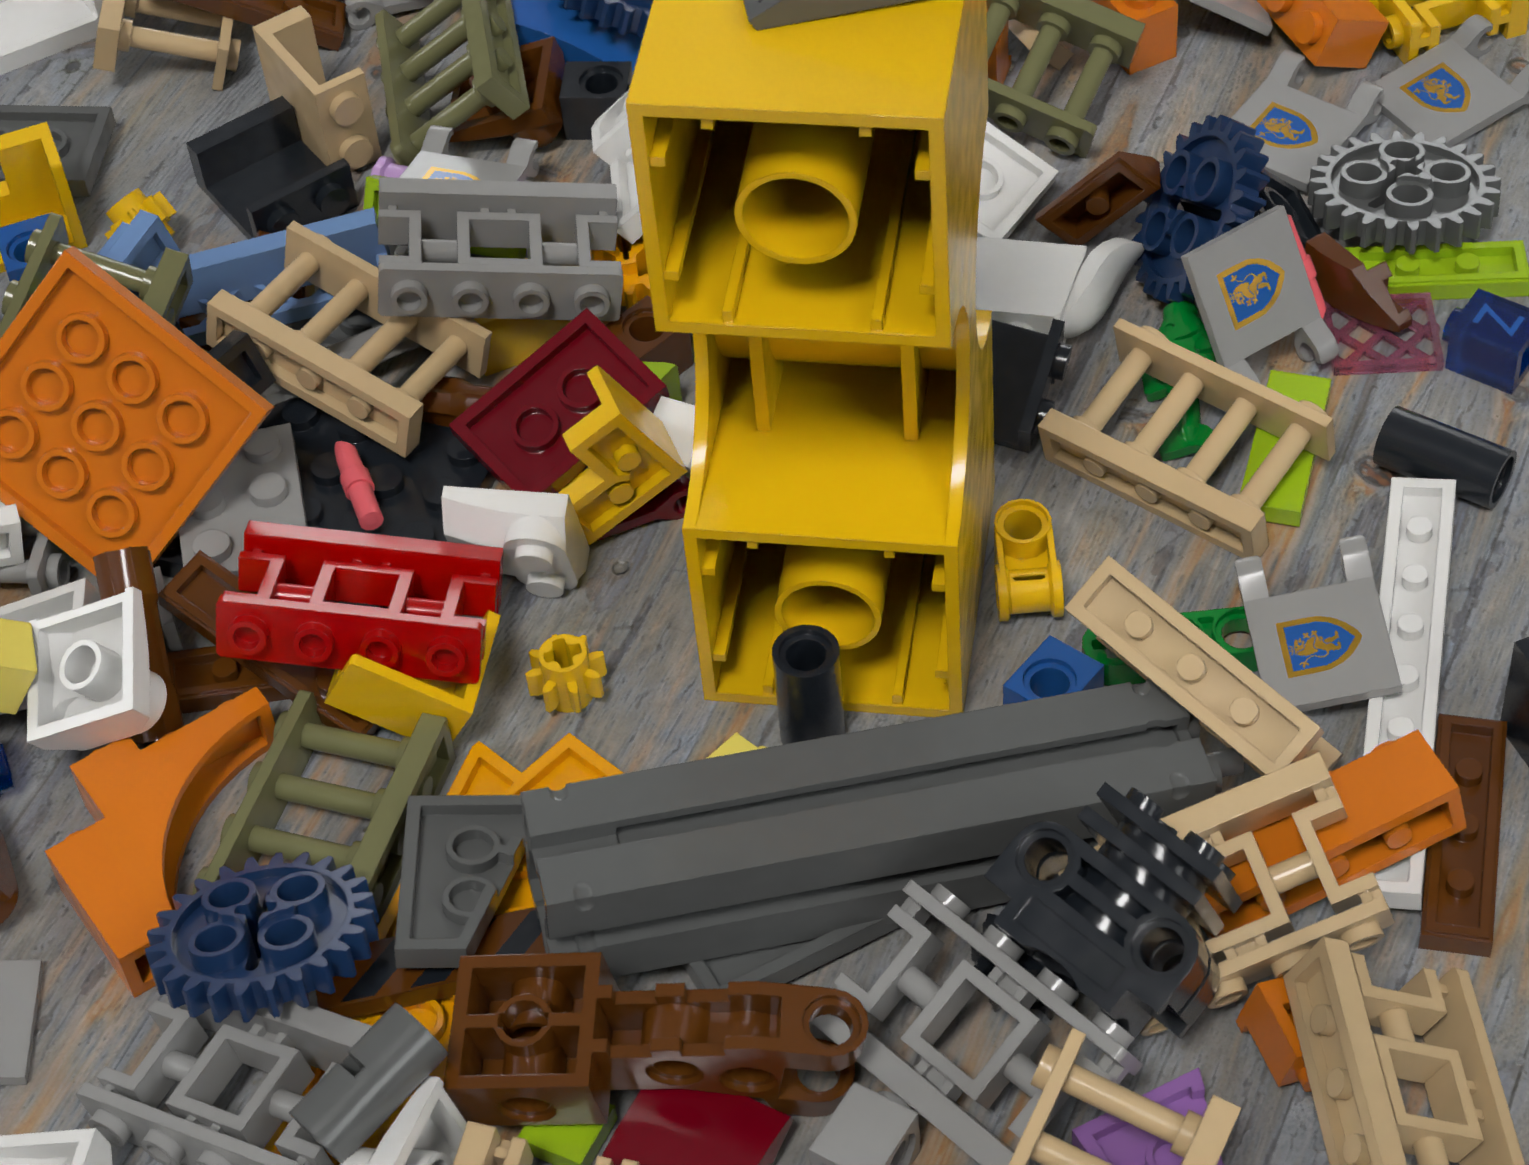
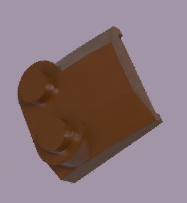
(543, 74)

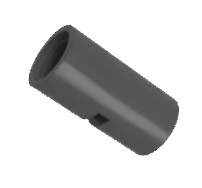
(369, 1083)

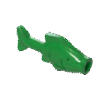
(1186, 329)

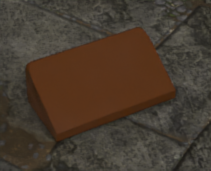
(1101, 197)

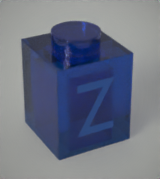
(1489, 341)

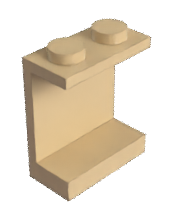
(330, 115)

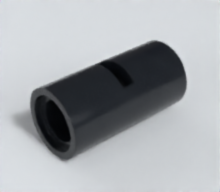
(1436, 450)
(808, 684)

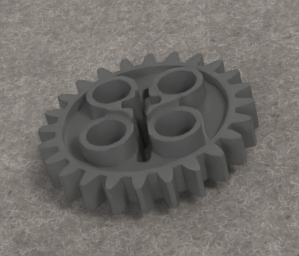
(1404, 192)

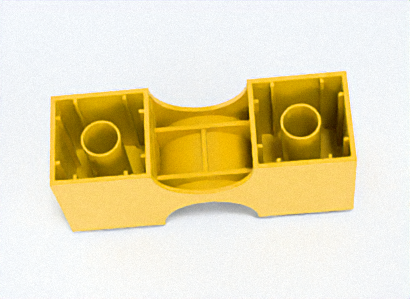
(822, 248)

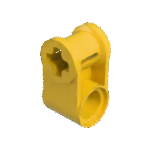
(1026, 561)

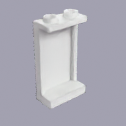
(43, 28)

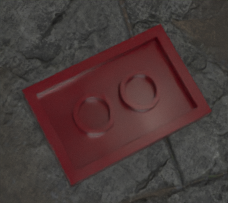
(522, 418)

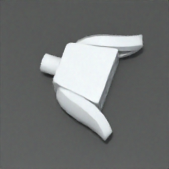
(1043, 281)

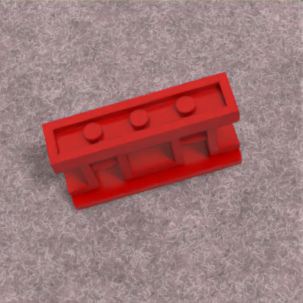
(308, 568)

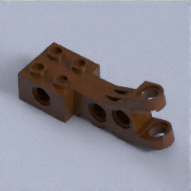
(555, 1035)

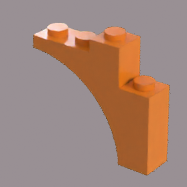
(144, 816)

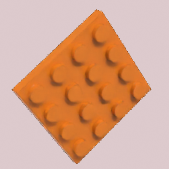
(111, 416)

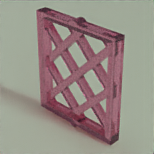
(1392, 364)

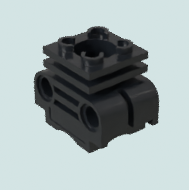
(1119, 909)

